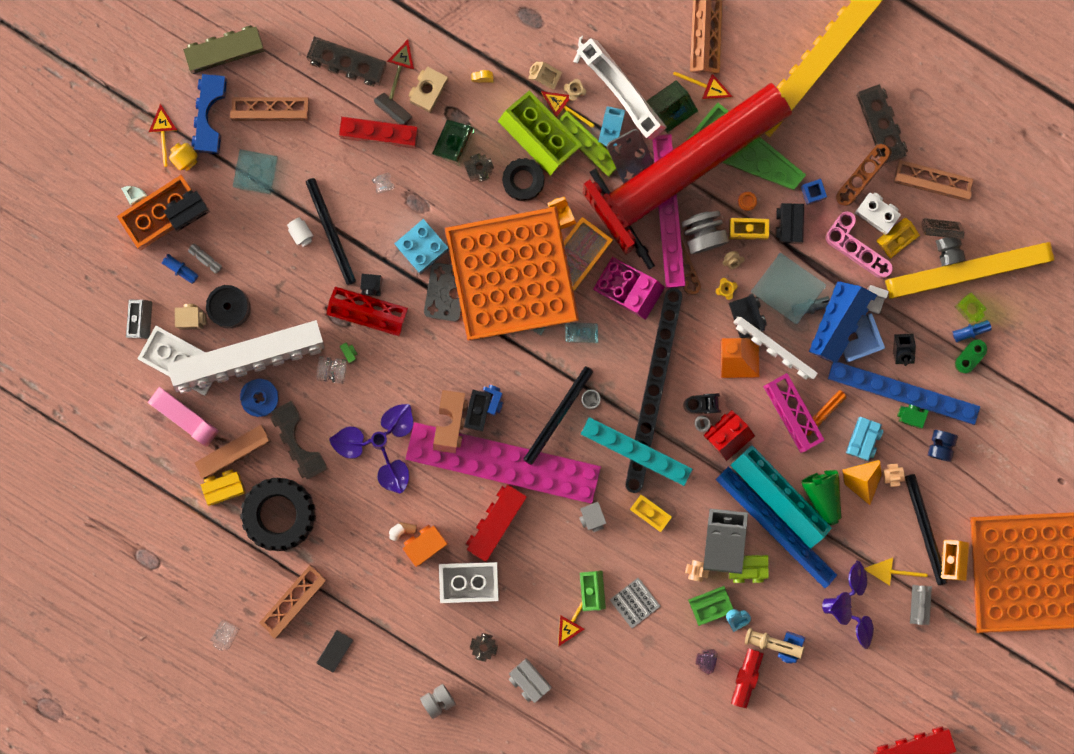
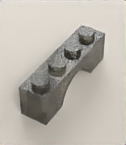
(287, 419)

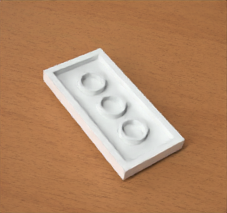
(167, 348)

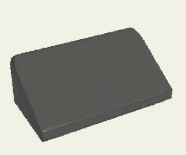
(393, 109)
(139, 319)
(334, 651)

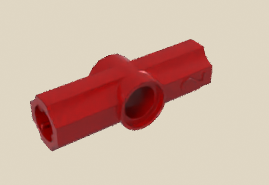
(747, 678)

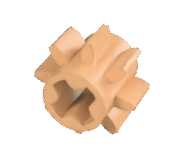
(893, 475)
(696, 571)

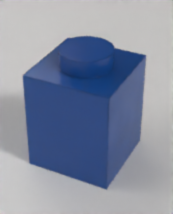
(813, 192)

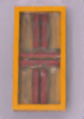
(584, 249)

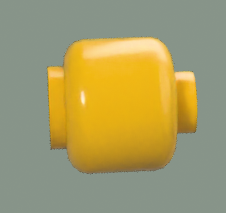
(183, 156)

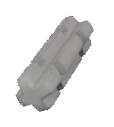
(205, 258)

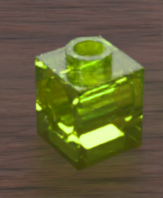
(962, 306)

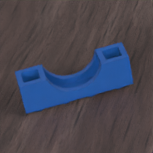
(211, 89)

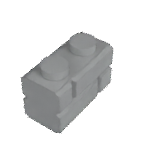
(529, 680)

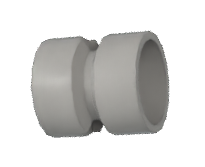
(437, 701)

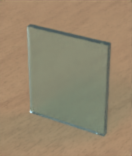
(788, 288)

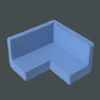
(868, 340)

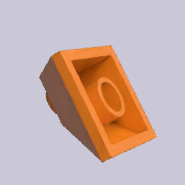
(739, 358)

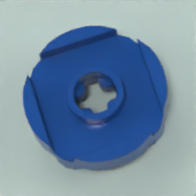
(264, 407)

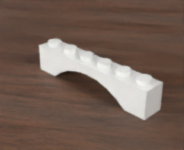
(616, 80)

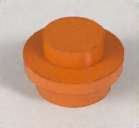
(747, 201)

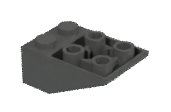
(725, 541)

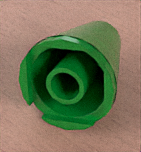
(825, 494)

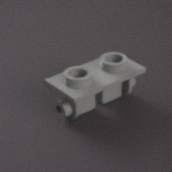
(920, 605)

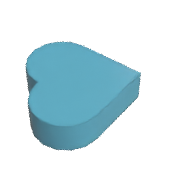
(738, 619)

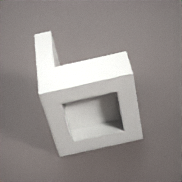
(876, 305)

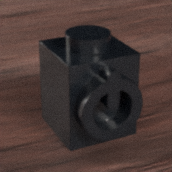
(904, 349)

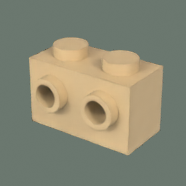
(189, 317)

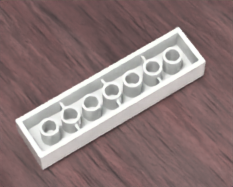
(246, 356)

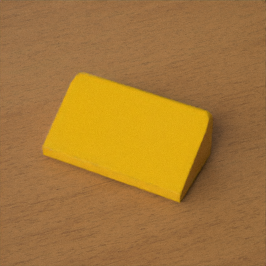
(898, 237)

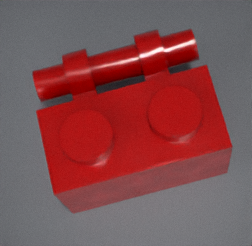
(729, 435)

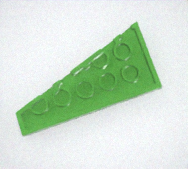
(758, 157)

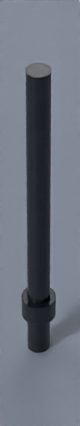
(641, 250)

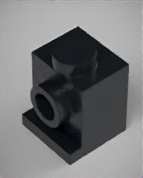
(371, 284)

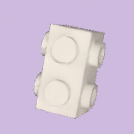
(877, 215)

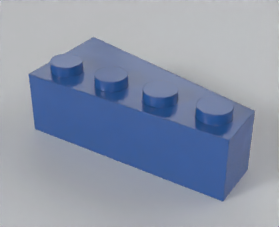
(840, 320)

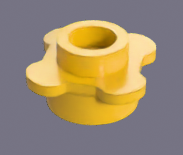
(721, 289)

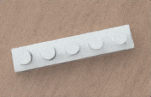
(774, 349)

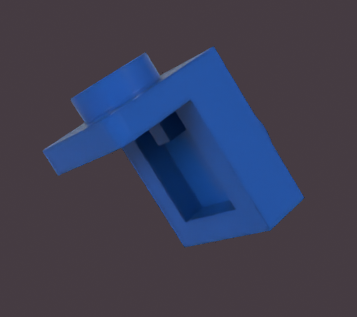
(793, 639)

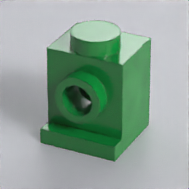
(912, 416)

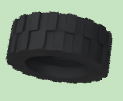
(519, 165)

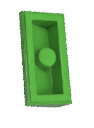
(592, 590)

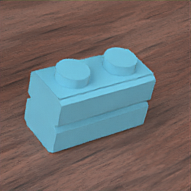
(864, 439)

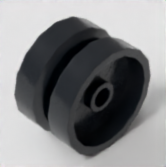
(219, 299)

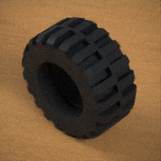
(304, 514)

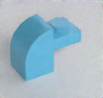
(611, 125)

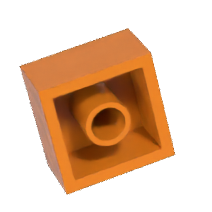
(425, 545)

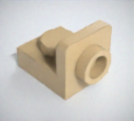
(544, 74)

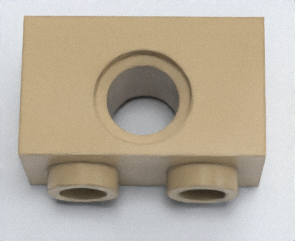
(424, 100)

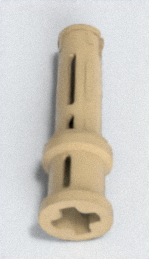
(765, 641)

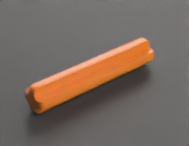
(827, 409)

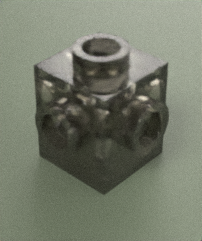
(475, 174)
(483, 639)

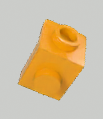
(565, 215)

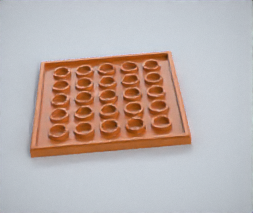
(512, 273)
(1023, 572)

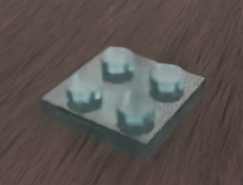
(255, 171)

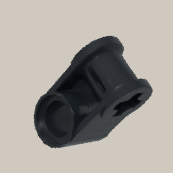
(705, 404)

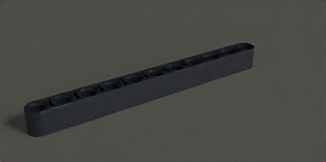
(657, 381)

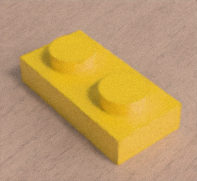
(650, 513)

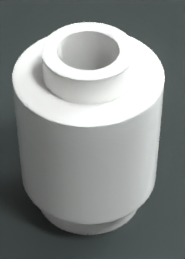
(300, 232)

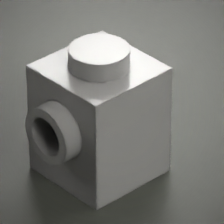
(592, 517)

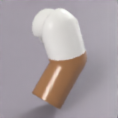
(396, 531)

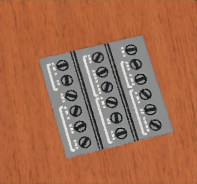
(635, 603)

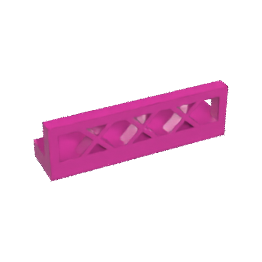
(787, 416)

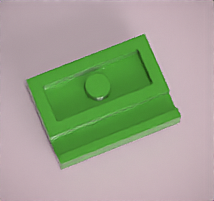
(710, 605)

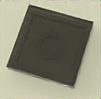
(943, 228)

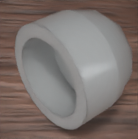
(706, 422)

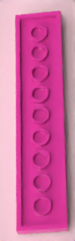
(507, 465)

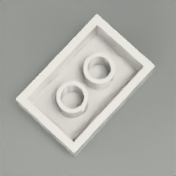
(468, 582)

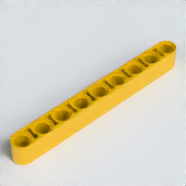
(969, 270)

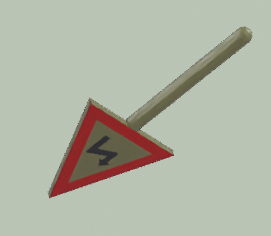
(402, 58)

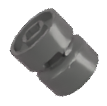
(950, 251)

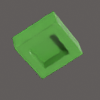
(349, 352)

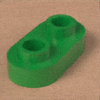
(971, 356)

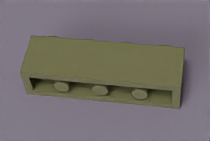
(224, 49)

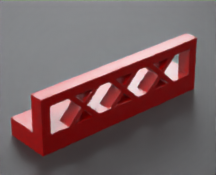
(366, 314)

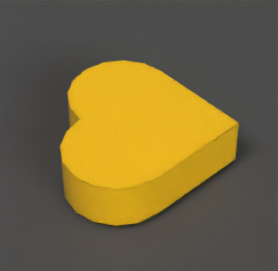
(483, 76)

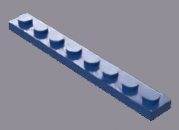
(903, 392)
(776, 526)

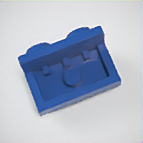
(496, 403)

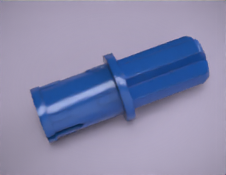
(180, 269)
(971, 331)

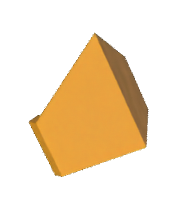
(863, 479)

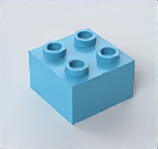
(421, 246)

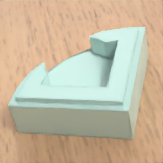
(133, 194)

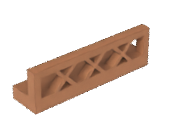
(702, 34)
(270, 115)
(934, 187)
(232, 452)
(288, 617)

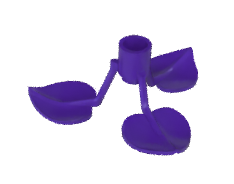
(349, 444)
(841, 605)

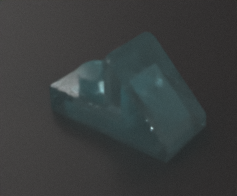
(581, 332)

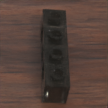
(320, 47)
(872, 117)

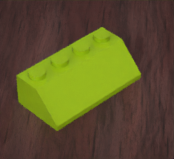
(539, 132)

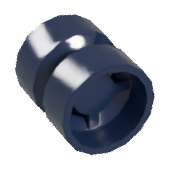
(942, 445)

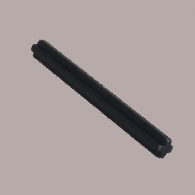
(330, 231)
(558, 415)
(925, 528)

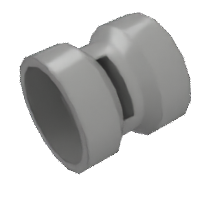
(590, 399)

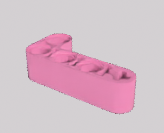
(861, 249)
(183, 417)

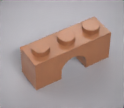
(448, 437)

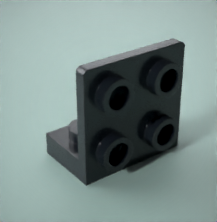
(749, 310)

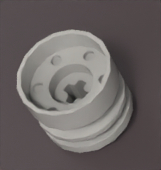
(705, 232)

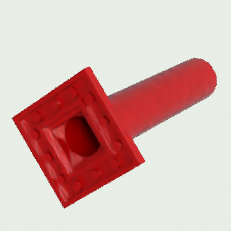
(686, 163)

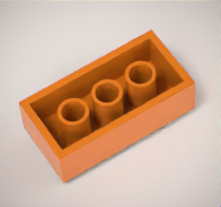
(146, 219)

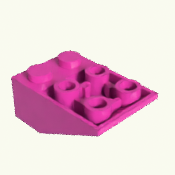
(629, 288)

